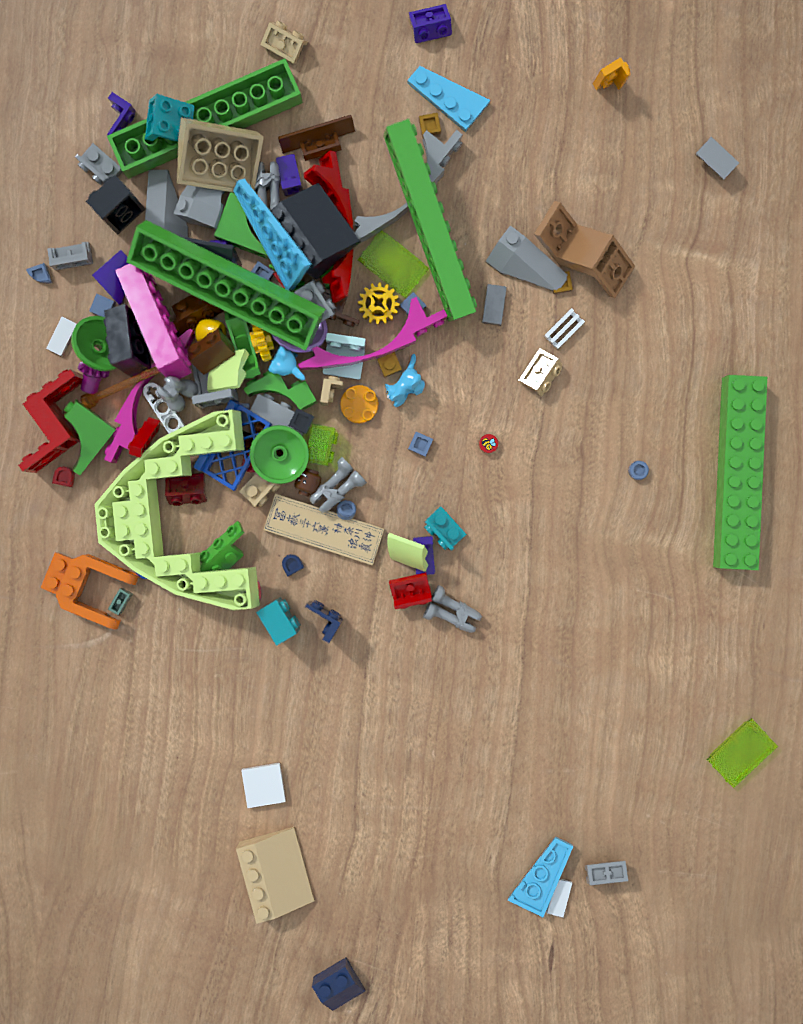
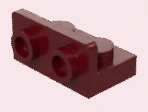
(185, 489)

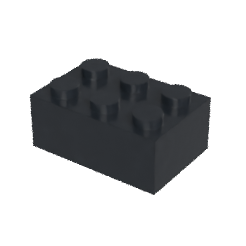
(115, 204)
(125, 341)

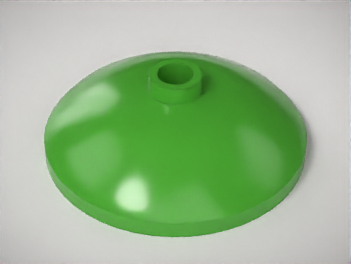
(89, 334)
(272, 466)

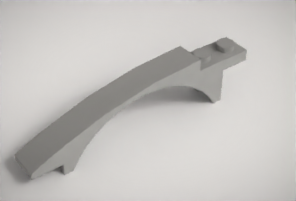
(437, 156)

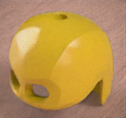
(206, 326)

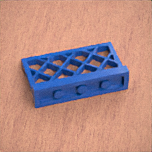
(205, 462)

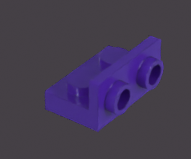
(430, 23)

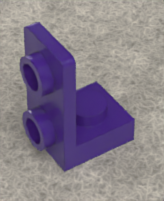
(126, 112)
(289, 175)
(427, 541)

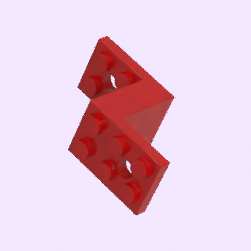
(51, 421)

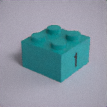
(279, 621)

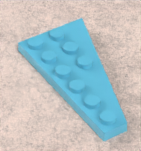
(278, 245)

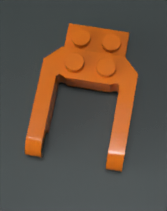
(68, 578)

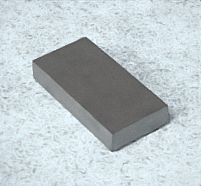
(494, 304)

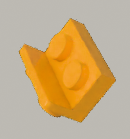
(615, 72)

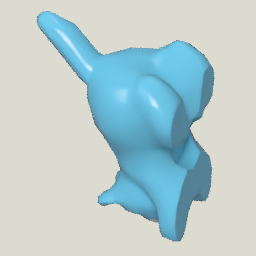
(285, 363)
(408, 383)

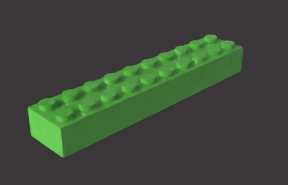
(232, 105)
(428, 219)
(225, 284)
(740, 472)

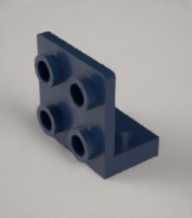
(332, 616)

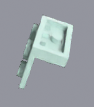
(349, 347)

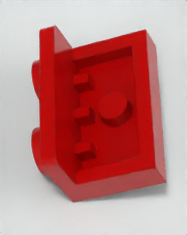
(410, 591)

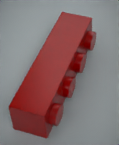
(144, 437)

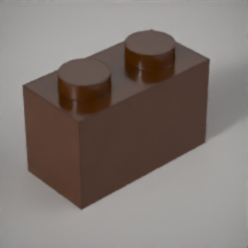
(210, 351)

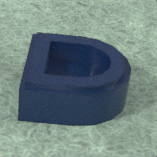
(292, 564)

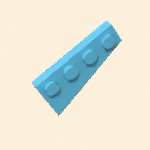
(451, 99)
(541, 881)

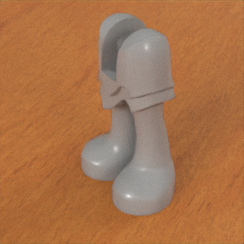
(268, 181)
(170, 392)
(335, 496)
(462, 611)

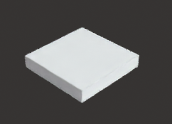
(263, 785)

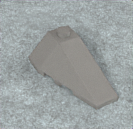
(162, 203)
(200, 206)
(522, 259)

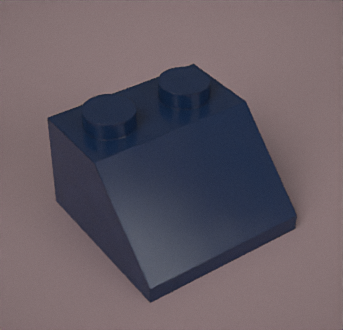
(337, 985)

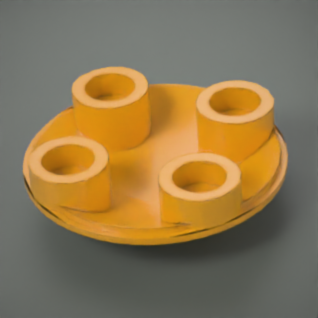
(359, 404)

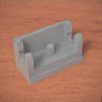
(717, 158)
(70, 256)
(606, 873)

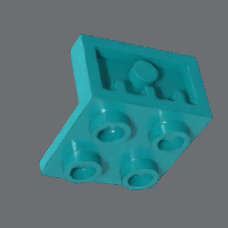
(165, 117)
(445, 528)

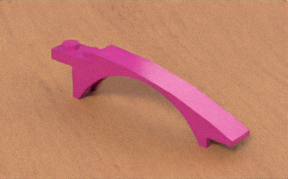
(415, 324)
(128, 414)

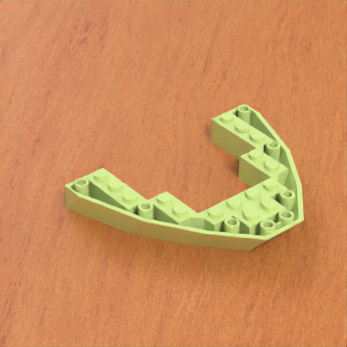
(131, 521)

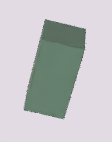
(120, 601)

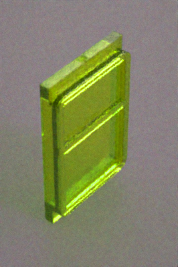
(393, 263)
(741, 752)

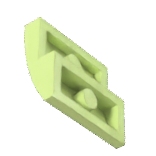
(229, 373)
(407, 552)

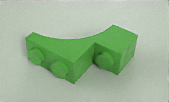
(241, 339)
(274, 383)

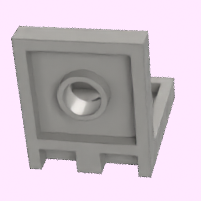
(207, 399)

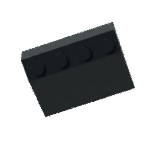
(316, 228)

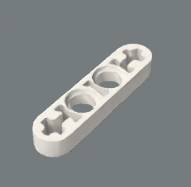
(164, 417)

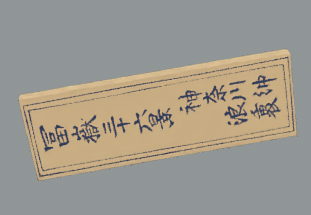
(323, 530)

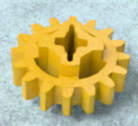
(385, 297)
(262, 343)

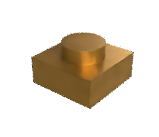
(389, 364)

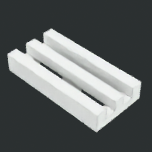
(576, 317)

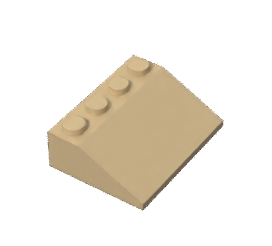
(217, 155)
(274, 874)

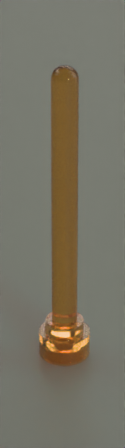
(91, 400)

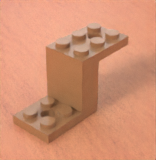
(584, 249)

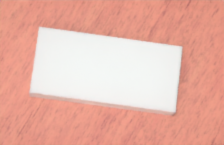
(61, 336)
(559, 899)

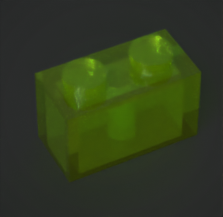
(321, 444)

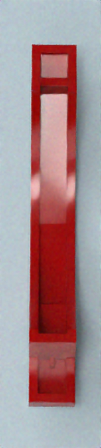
(329, 177)

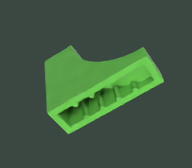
(235, 228)
(92, 432)

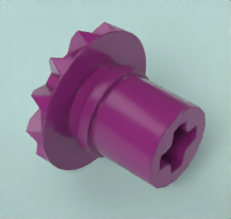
(91, 378)

